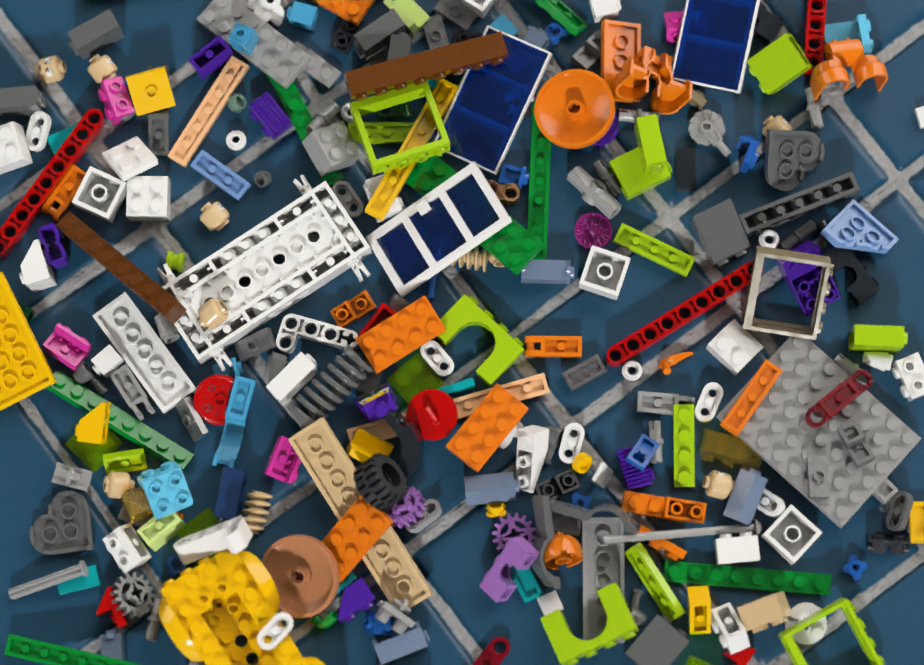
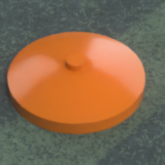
(574, 109)

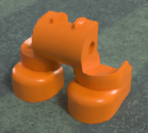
(846, 54)
(634, 83)

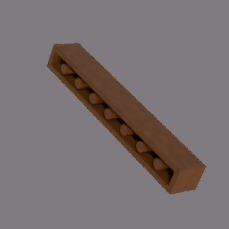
(425, 65)
(121, 267)

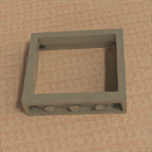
(783, 328)

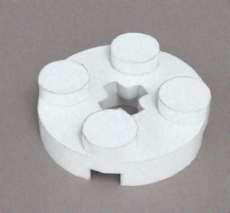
(815, 631)

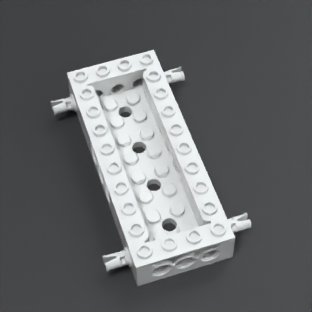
(272, 285)

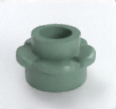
(236, 102)

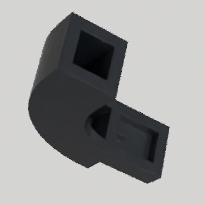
(411, 442)

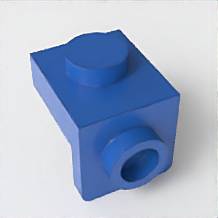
(513, 175)
(374, 626)

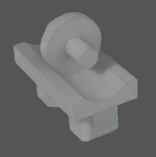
(72, 476)
(386, 611)

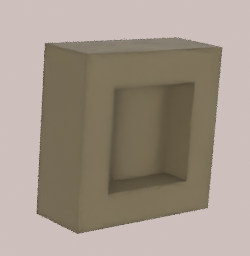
(698, 100)

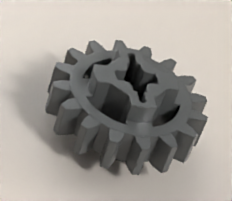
(133, 593)

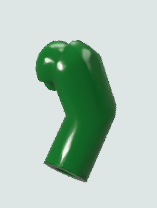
(325, 622)

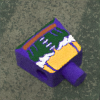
(377, 402)

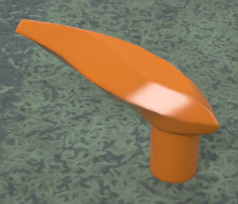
(672, 360)

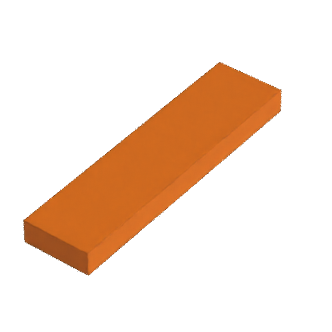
(751, 398)

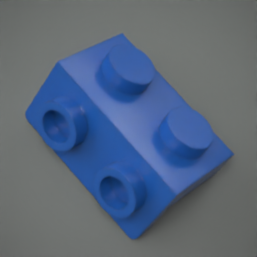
(749, 145)

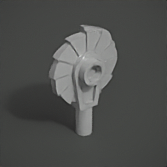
(708, 128)

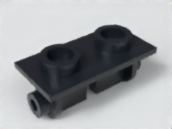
(879, 540)

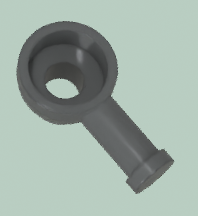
(398, 303)
(85, 374)
(555, 438)
(639, 616)

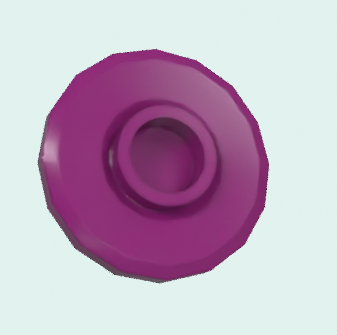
(593, 230)

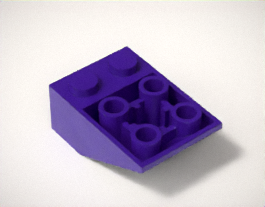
(804, 279)

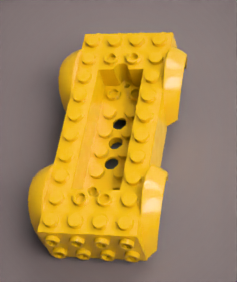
(218, 603)

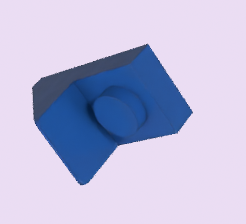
(642, 452)

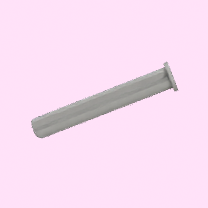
(49, 580)

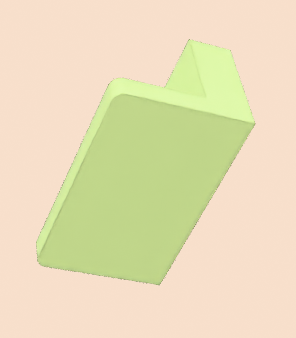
(409, 12)
(160, 531)

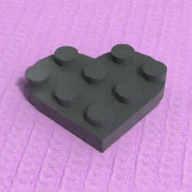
(790, 156)
(65, 527)

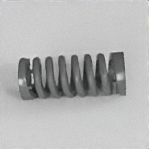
(337, 389)

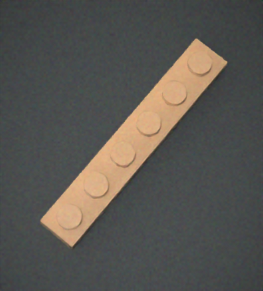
(208, 111)

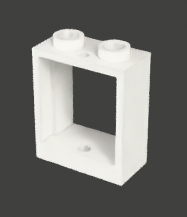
(293, 378)

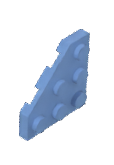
(858, 230)

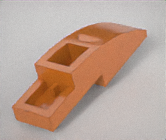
(663, 507)

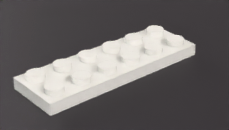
(144, 352)

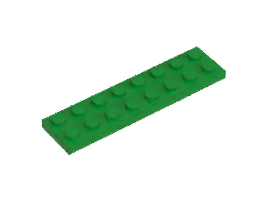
(510, 245)

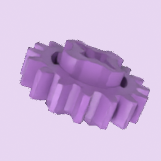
(406, 509)
(511, 526)

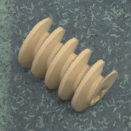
(475, 257)
(256, 510)

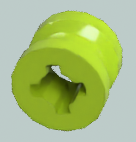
(176, 261)

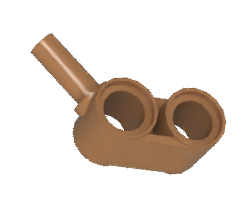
(501, 190)

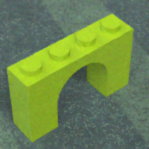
(507, 349)
(619, 625)

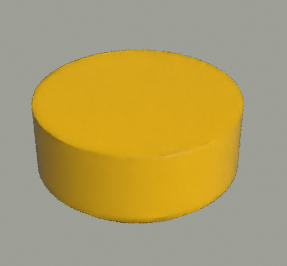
(582, 463)

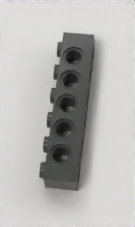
(799, 204)

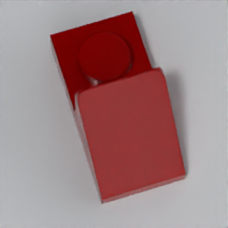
(107, 606)
(741, 657)

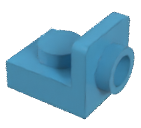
(236, 369)

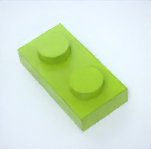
(125, 461)

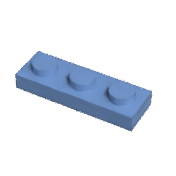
(220, 175)

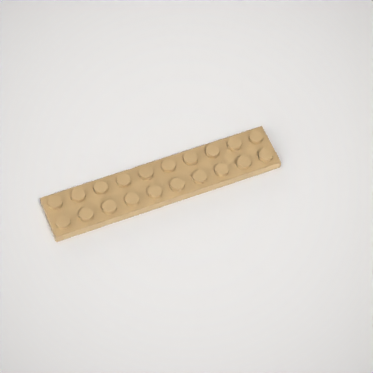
(334, 476)

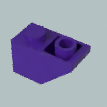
(355, 598)

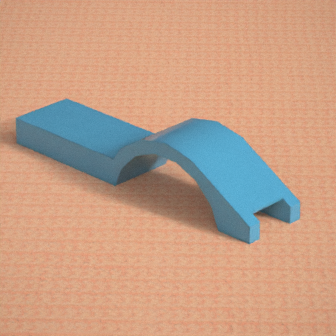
(235, 421)

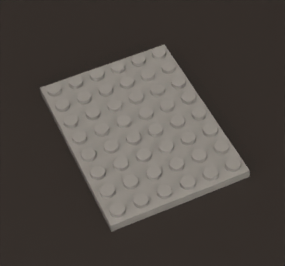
(785, 440)

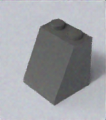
(720, 233)

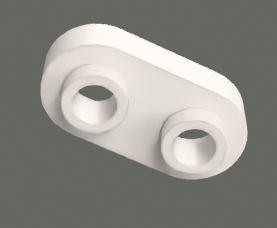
(38, 131)
(438, 358)
(707, 402)
(571, 443)
(769, 502)
(275, 631)

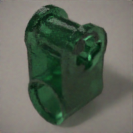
(397, 113)

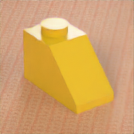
(94, 426)
(699, 610)

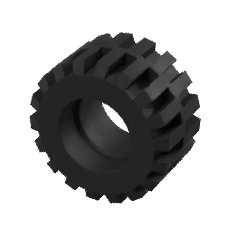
(380, 481)

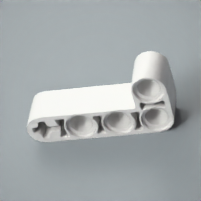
(318, 336)
(229, 534)

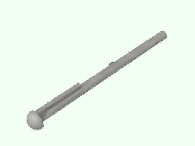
(755, 527)

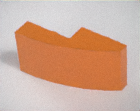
(353, 309)

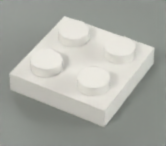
(130, 158)

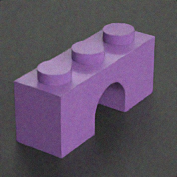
(497, 580)

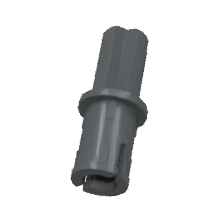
(607, 178)
(798, 235)

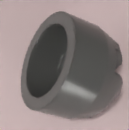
(262, 178)

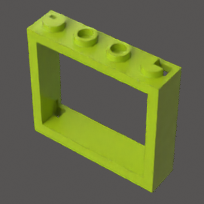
(390, 99)
(857, 626)

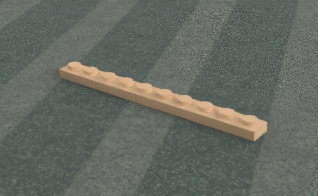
(520, 389)

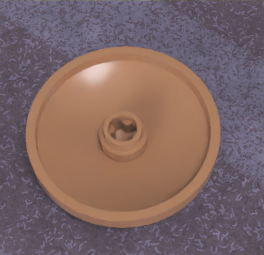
(303, 574)

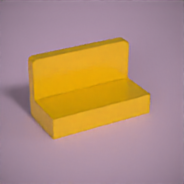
(365, 445)

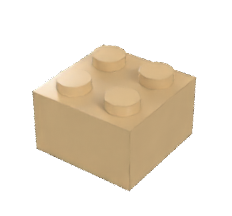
(766, 610)

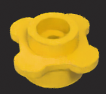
(496, 509)

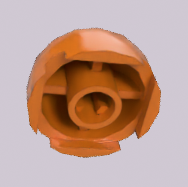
(562, 550)

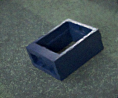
(230, 494)

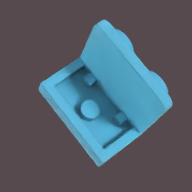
(855, 29)
(165, 489)

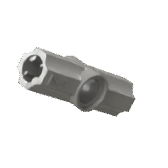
(594, 192)

